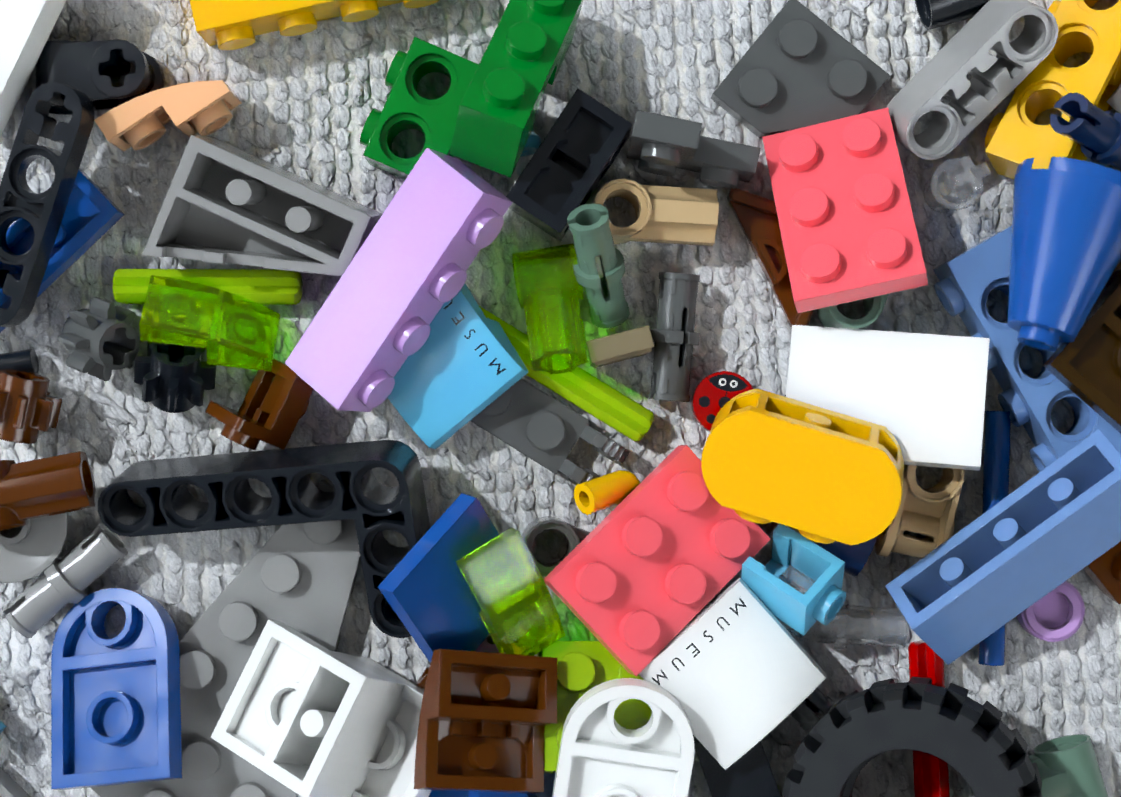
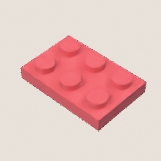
(844, 211)
(655, 561)

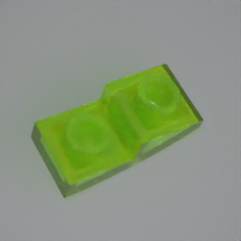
(202, 316)
(512, 595)

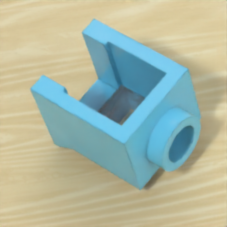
(798, 582)

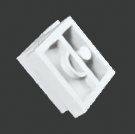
(323, 719)

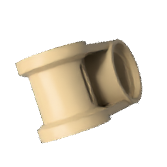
(922, 512)

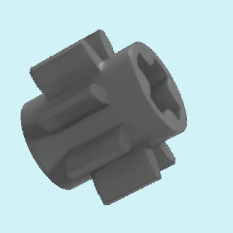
(100, 339)

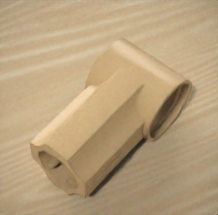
(664, 213)

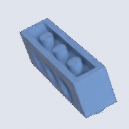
(964, 291)

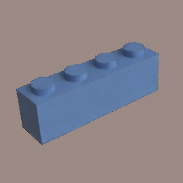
(1015, 551)

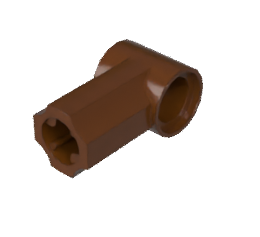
(44, 488)

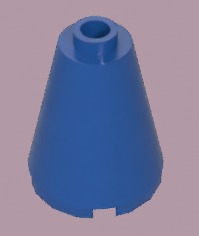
(1061, 247)

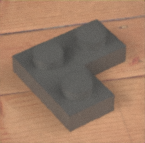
(672, 143)

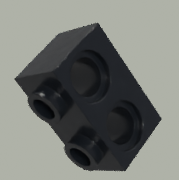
(569, 164)

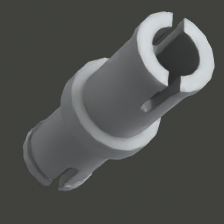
(64, 581)

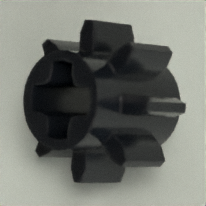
(174, 376)

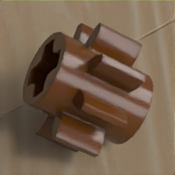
(26, 406)

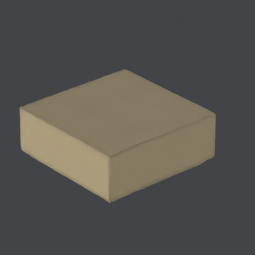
(620, 346)

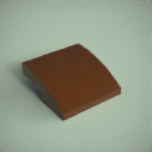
(485, 722)

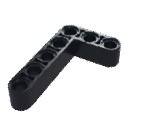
(292, 501)

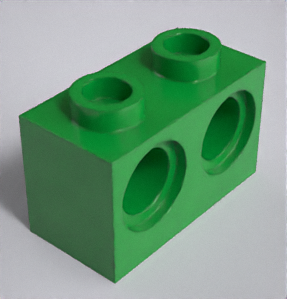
(409, 110)

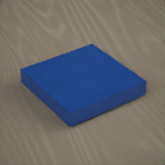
(431, 590)

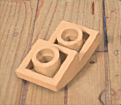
(191, 106)

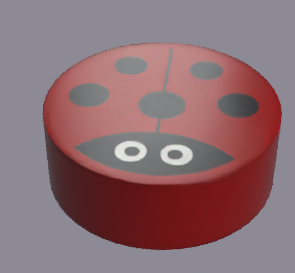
(714, 393)

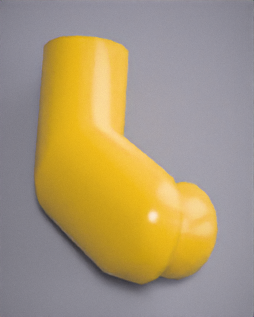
(604, 491)

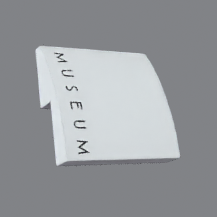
(735, 673)

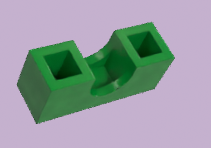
(511, 80)

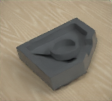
(798, 76)

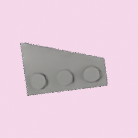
(255, 214)

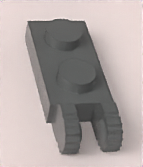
(544, 430)

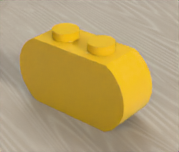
(803, 468)

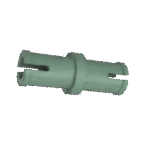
(594, 238)

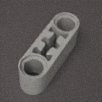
(991, 80)

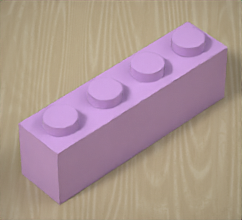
(398, 282)

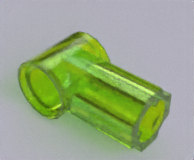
(551, 307)

